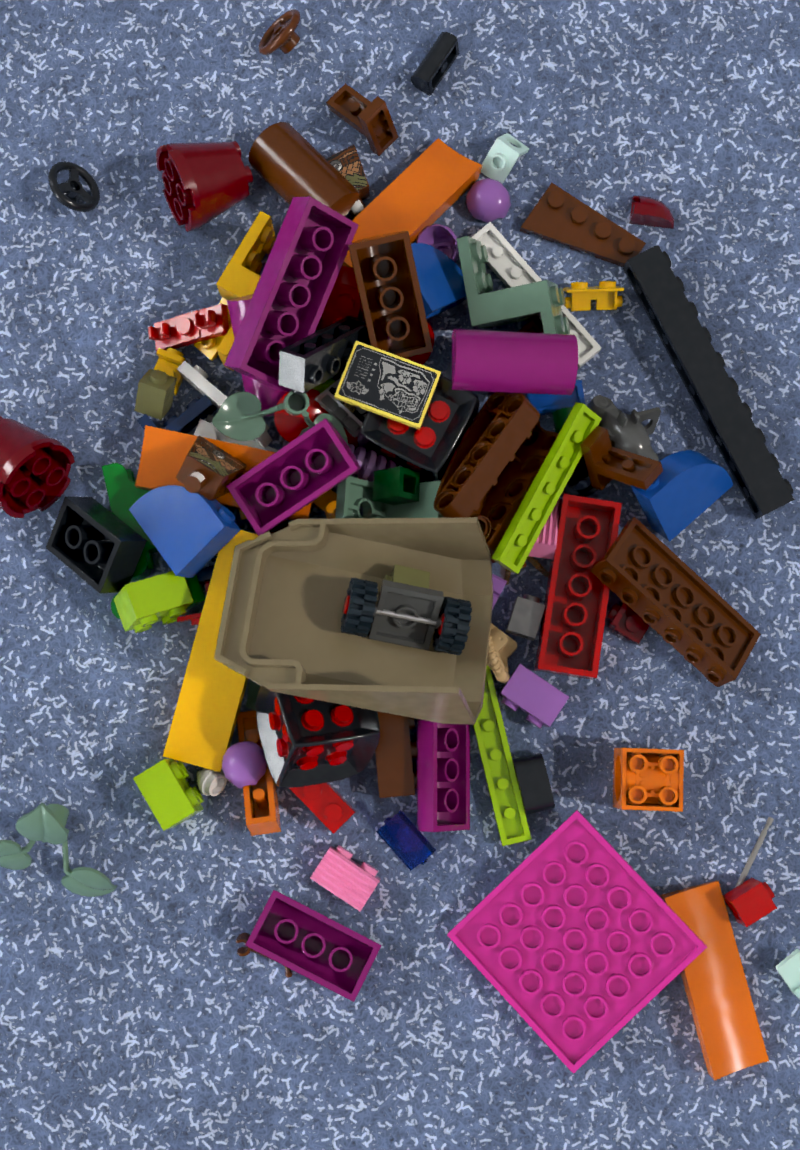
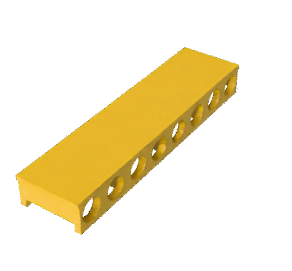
(210, 690)

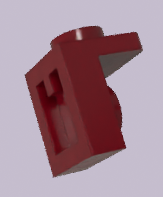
(627, 622)

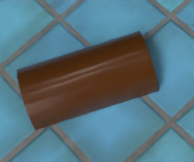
(299, 169)
(390, 294)

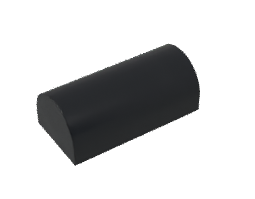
(436, 63)

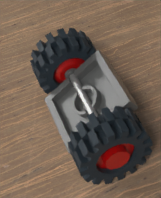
(406, 615)

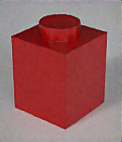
(750, 901)

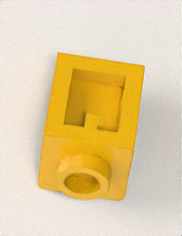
(169, 362)

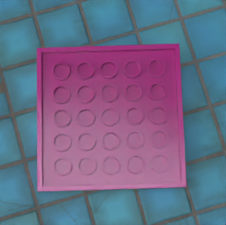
(576, 941)

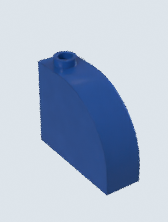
(438, 278)
(682, 491)
(184, 527)

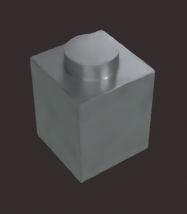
(525, 617)

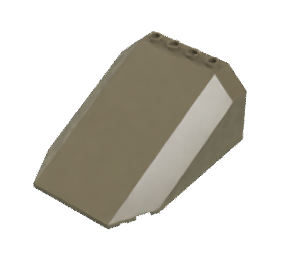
(289, 603)

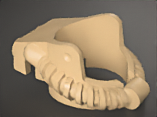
(499, 650)

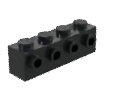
(320, 355)

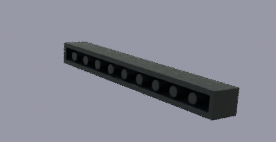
(707, 381)

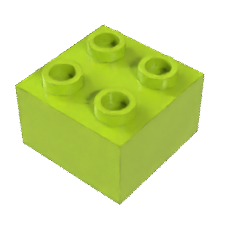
(152, 601)
(169, 793)

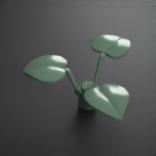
(242, 415)
(48, 825)

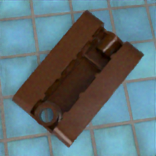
(495, 465)

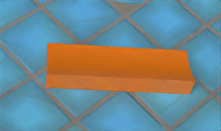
(418, 194)
(166, 450)
(718, 984)

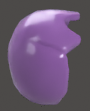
(488, 200)
(440, 238)
(244, 764)

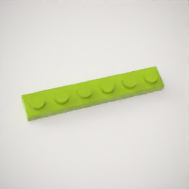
(545, 489)
(500, 769)

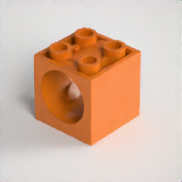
(648, 779)

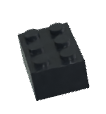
(95, 544)

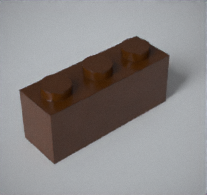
(395, 756)

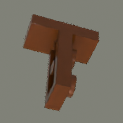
(367, 117)
(614, 463)

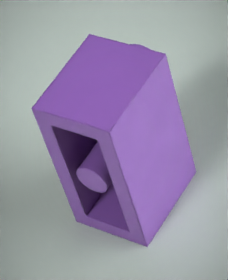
(533, 696)

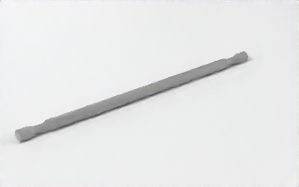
(753, 854)

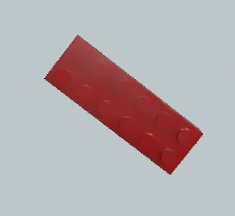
(574, 595)

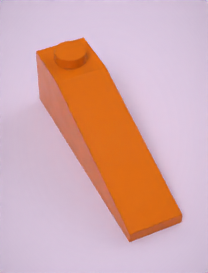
(259, 799)

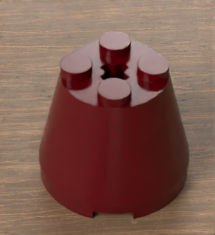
(202, 180)
(31, 469)

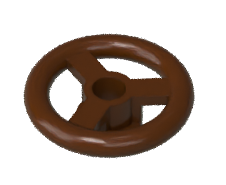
(281, 34)

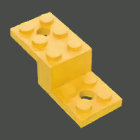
(243, 269)

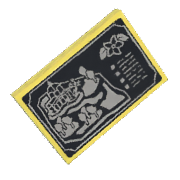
(387, 385)

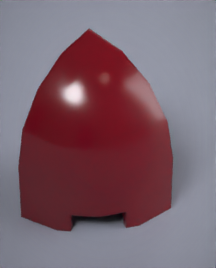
(650, 212)

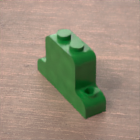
(122, 495)

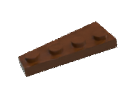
(576, 225)

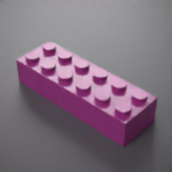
(291, 288)

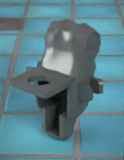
(626, 429)

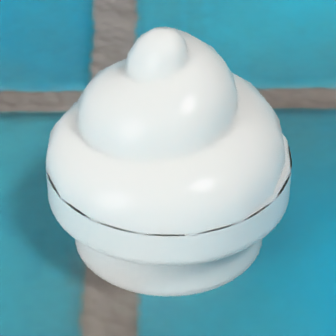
(211, 782)

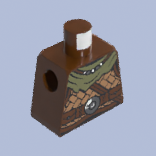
(350, 166)
(209, 470)

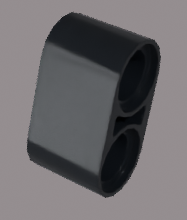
(533, 783)

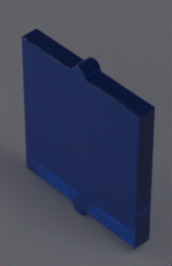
(406, 840)

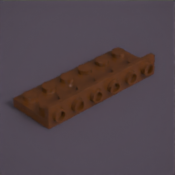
(677, 603)

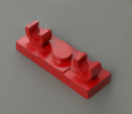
(190, 327)

